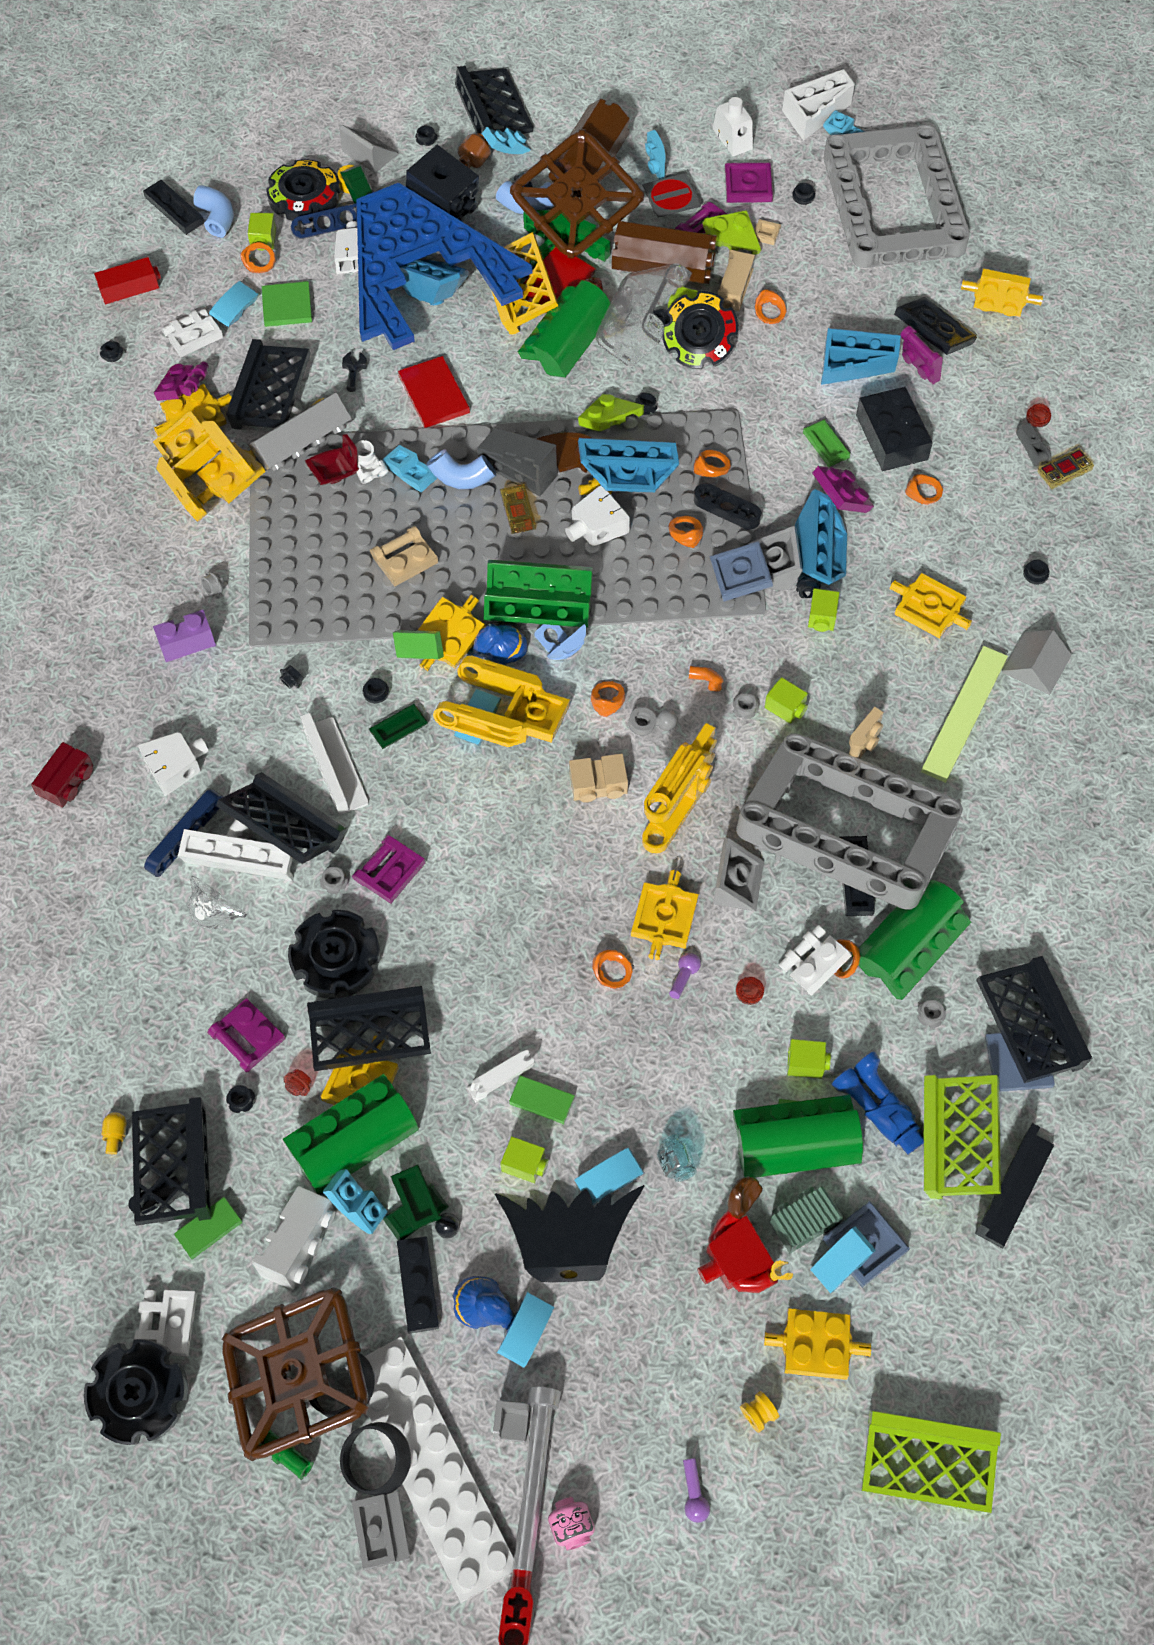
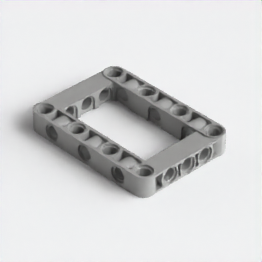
(916, 142)
(832, 855)

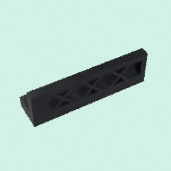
(1015, 1188)

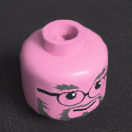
(571, 1523)

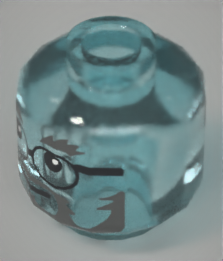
(678, 1158)

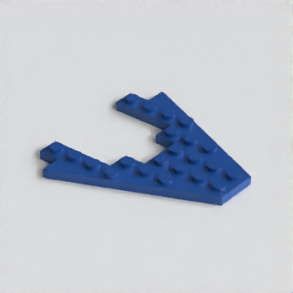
(403, 227)

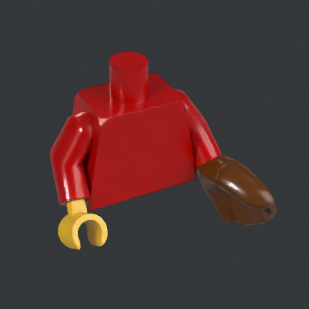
(736, 1248)

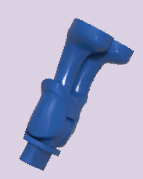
(891, 1116)

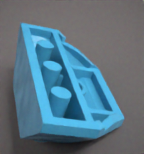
(432, 280)
(628, 464)
(822, 539)

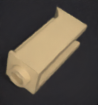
(736, 279)

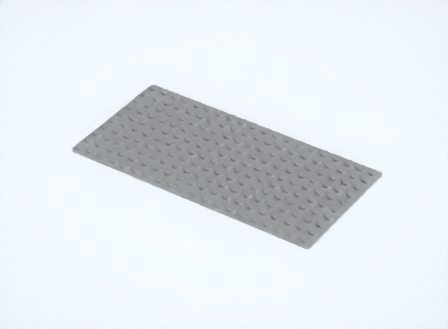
(314, 541)

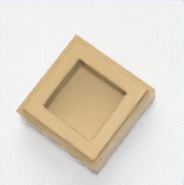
(767, 231)

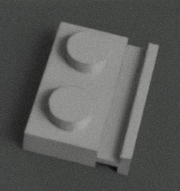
(380, 1530)

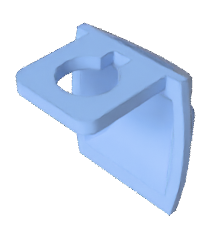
(567, 645)

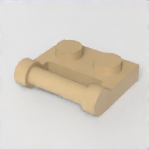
(408, 562)
(866, 734)

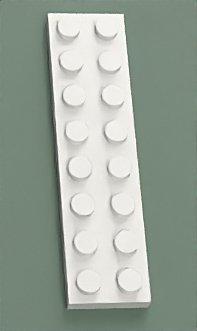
(438, 1476)

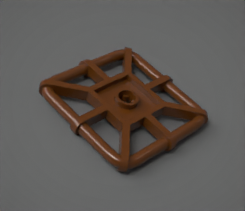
(576, 208)
(311, 1381)

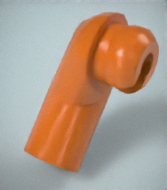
(707, 674)

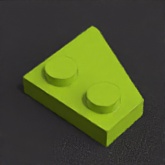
(733, 231)
(608, 412)

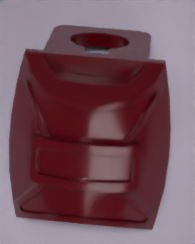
(334, 464)

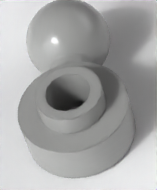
(666, 720)

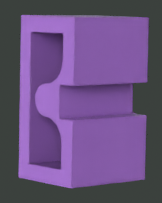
(185, 637)

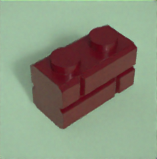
(63, 775)

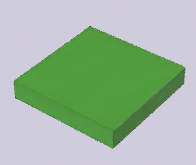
(286, 304)

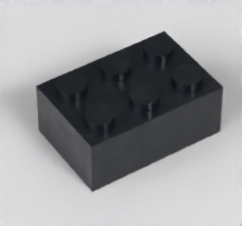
(894, 428)

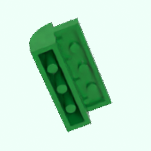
(567, 329)
(538, 593)
(913, 939)
(351, 1133)
(798, 1136)

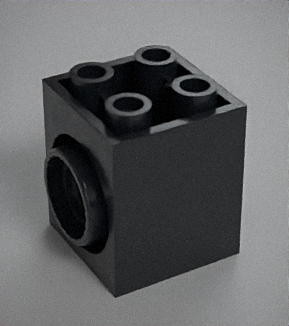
(444, 182)

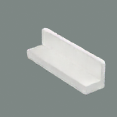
(334, 764)
(235, 854)

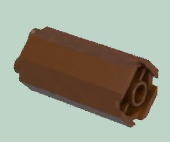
(608, 126)
(649, 246)

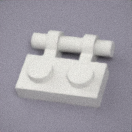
(192, 332)
(819, 964)
(175, 1319)

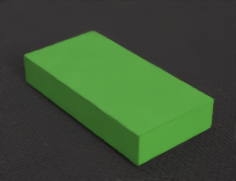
(826, 443)
(418, 644)
(541, 1099)
(200, 1235)

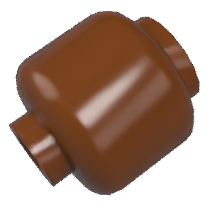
(474, 150)

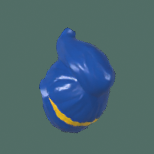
(499, 644)
(481, 1303)

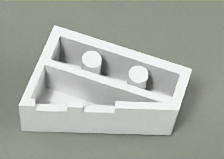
(813, 102)
(295, 1238)

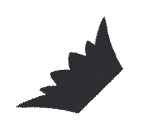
(567, 1237)

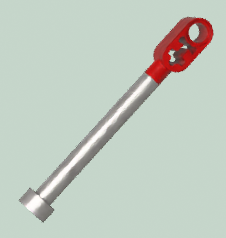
(543, 1402)

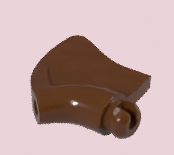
(566, 449)

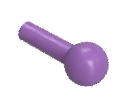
(689, 964)
(697, 1507)

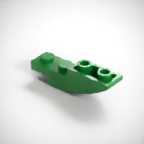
(561, 226)

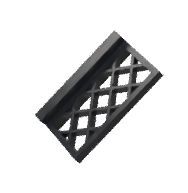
(477, 105)
(249, 384)
(297, 816)
(367, 1010)
(1056, 1017)
(197, 1163)

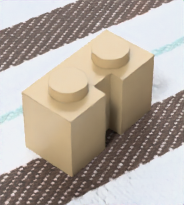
(598, 778)

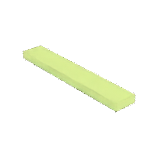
(964, 714)

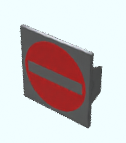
(671, 195)

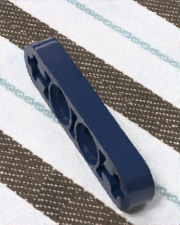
(332, 215)
(169, 847)

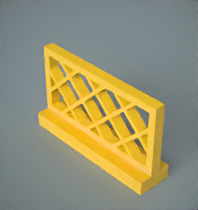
(509, 312)

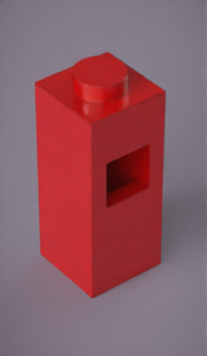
(127, 280)

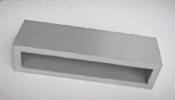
(300, 431)

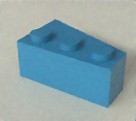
(858, 355)

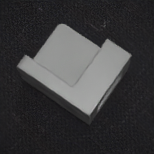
(511, 1421)

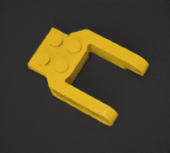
(186, 449)
(528, 714)
(679, 788)

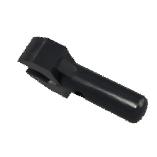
(353, 369)

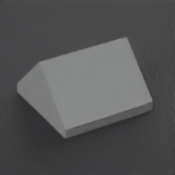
(365, 148)
(782, 557)
(1038, 660)
(738, 877)

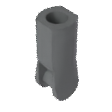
(1032, 443)

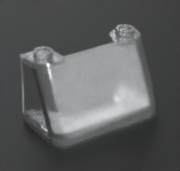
(629, 326)

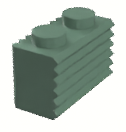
(805, 1218)

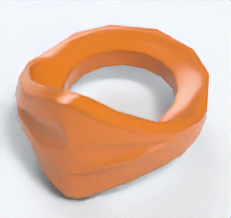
(249, 265)
(769, 296)
(703, 469)
(912, 491)
(688, 538)
(607, 706)
(852, 947)
(611, 955)

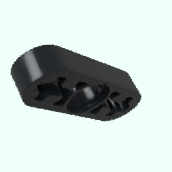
(730, 515)

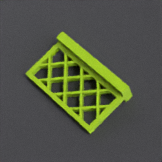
(935, 1136)
(935, 1432)

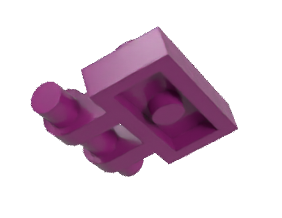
(181, 380)

